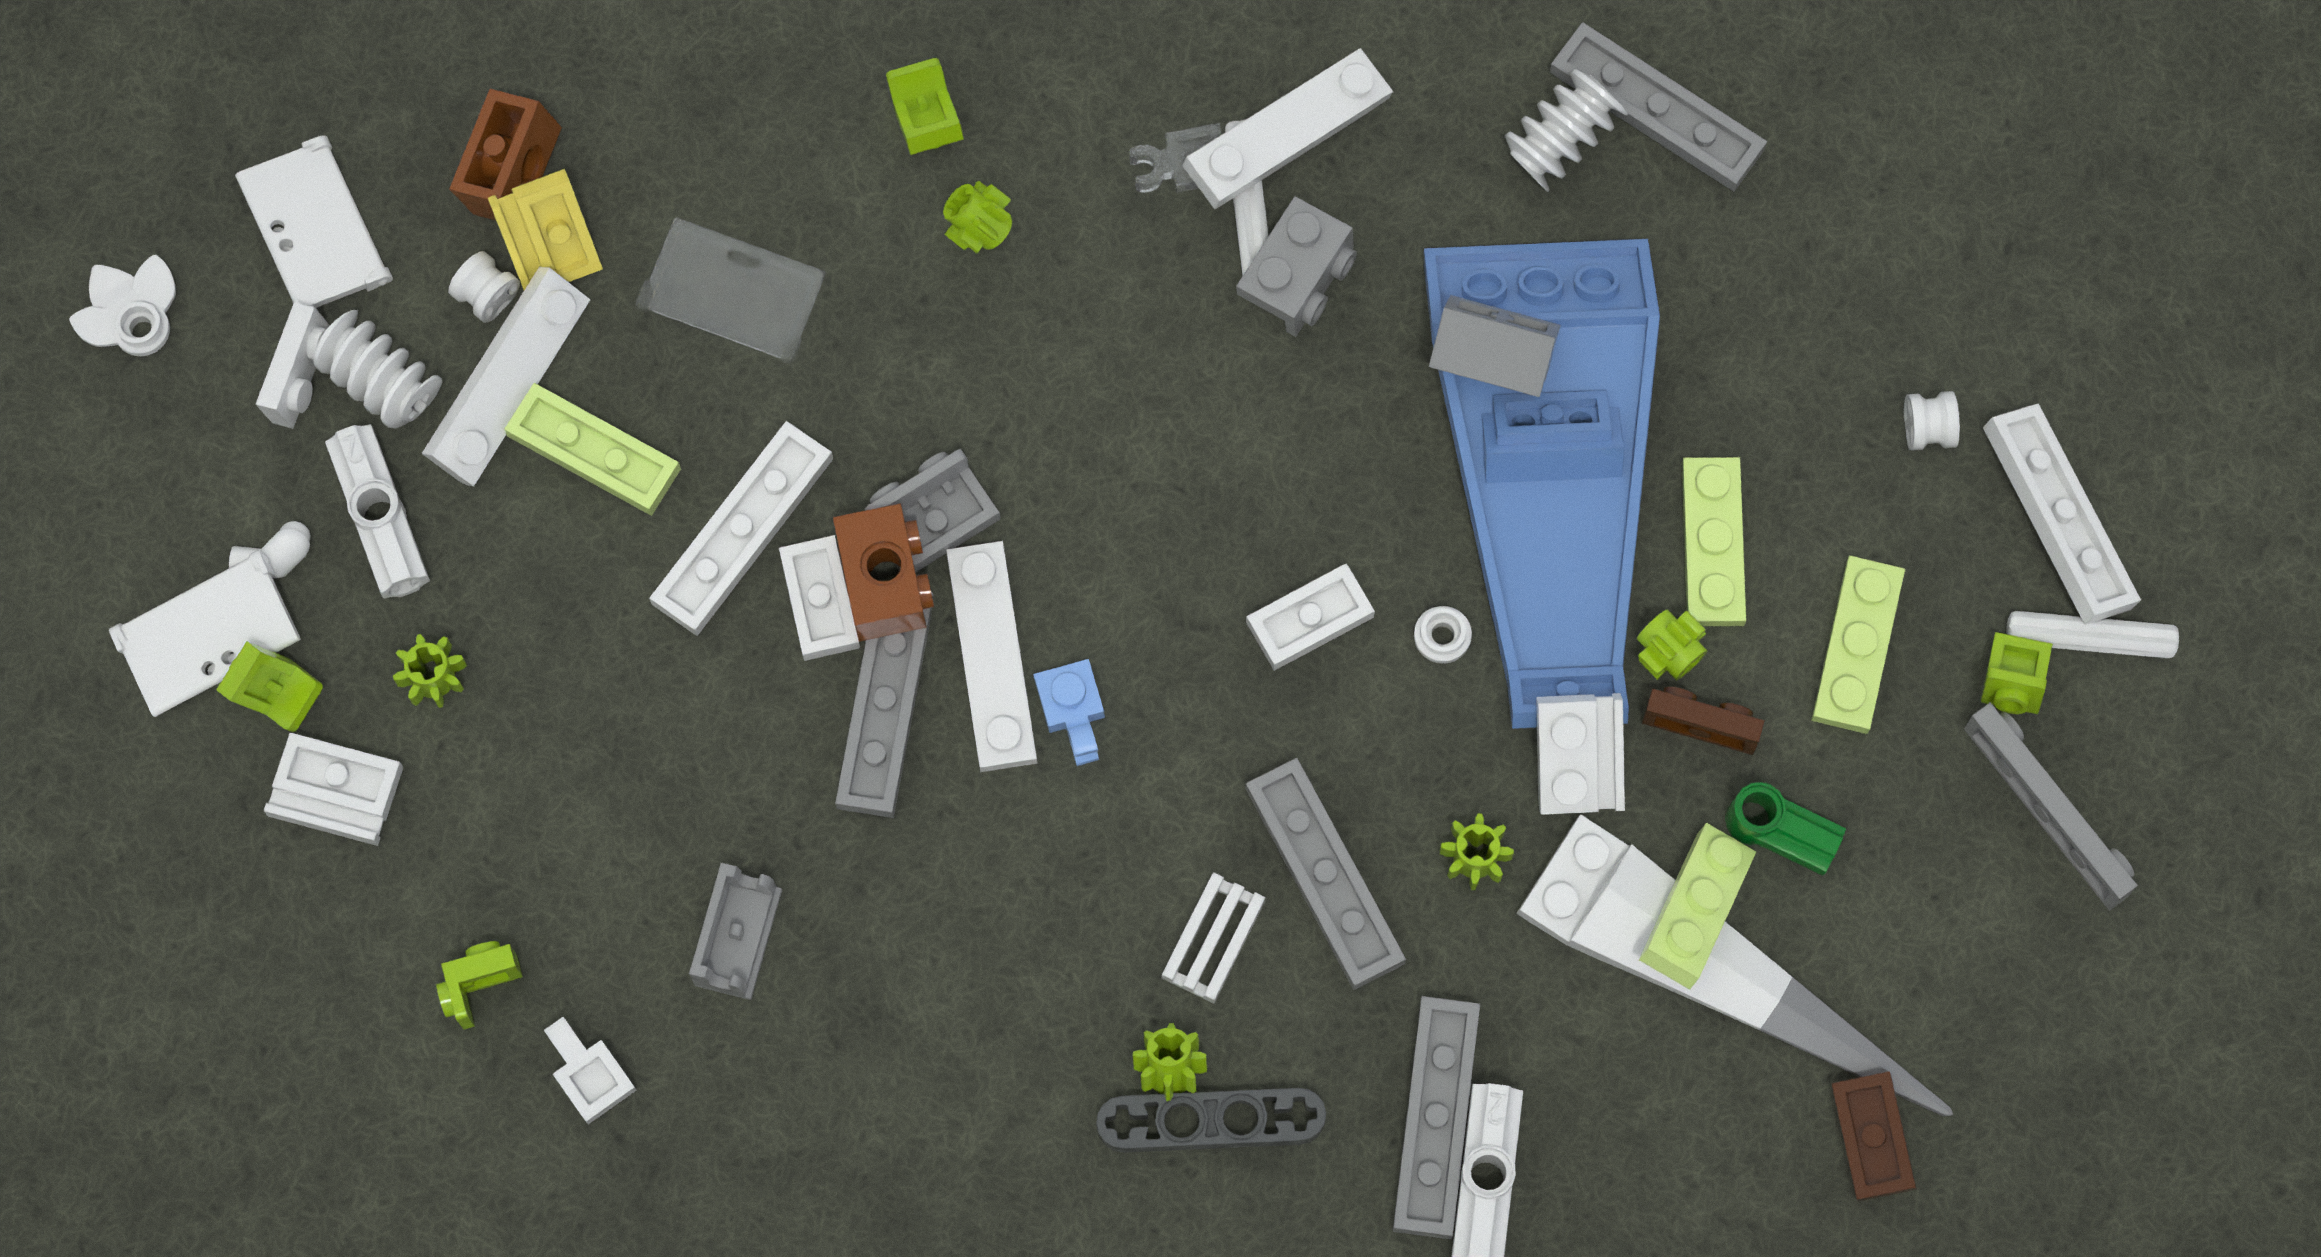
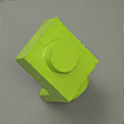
(923, 106)
(2016, 674)
(270, 686)
(481, 968)

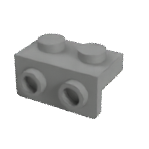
(1299, 265)
(944, 503)

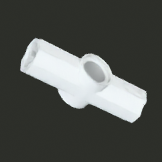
(387, 540)
(1489, 1139)

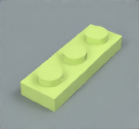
(592, 449)
(1714, 541)
(1858, 644)
(1697, 906)

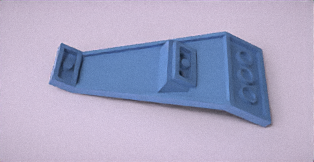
(1562, 472)

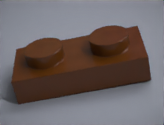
(1724, 726)
(1874, 1136)

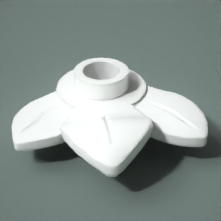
(124, 302)

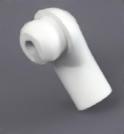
(283, 549)

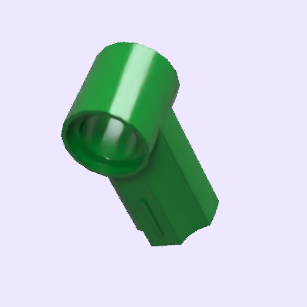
(1790, 829)

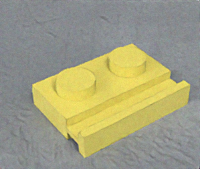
(546, 229)

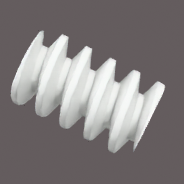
(1563, 127)
(372, 374)

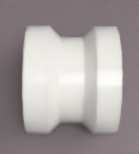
(483, 286)
(1931, 420)

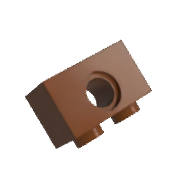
(504, 150)
(876, 605)

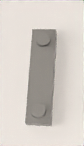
(1663, 108)
(882, 722)
(2002, 744)
(1325, 874)
(1436, 1118)

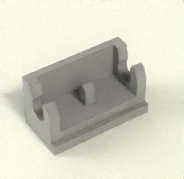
(1494, 345)
(735, 932)

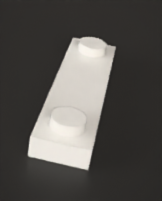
(1287, 128)
(505, 375)
(2061, 514)
(741, 528)
(991, 656)

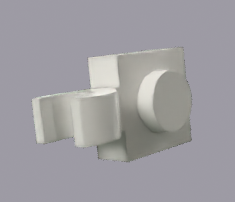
(591, 1075)

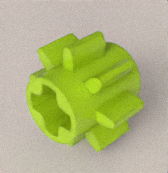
(977, 216)
(1672, 644)
(444, 670)
(1476, 867)
(1169, 1061)

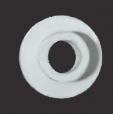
(1442, 617)

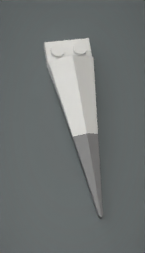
(1606, 903)

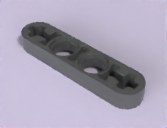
(1210, 1111)

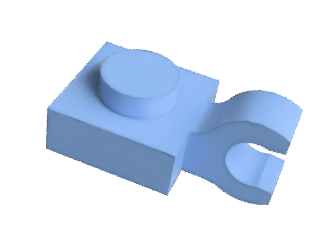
(1071, 703)

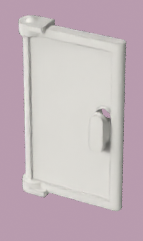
(324, 239)
(202, 627)

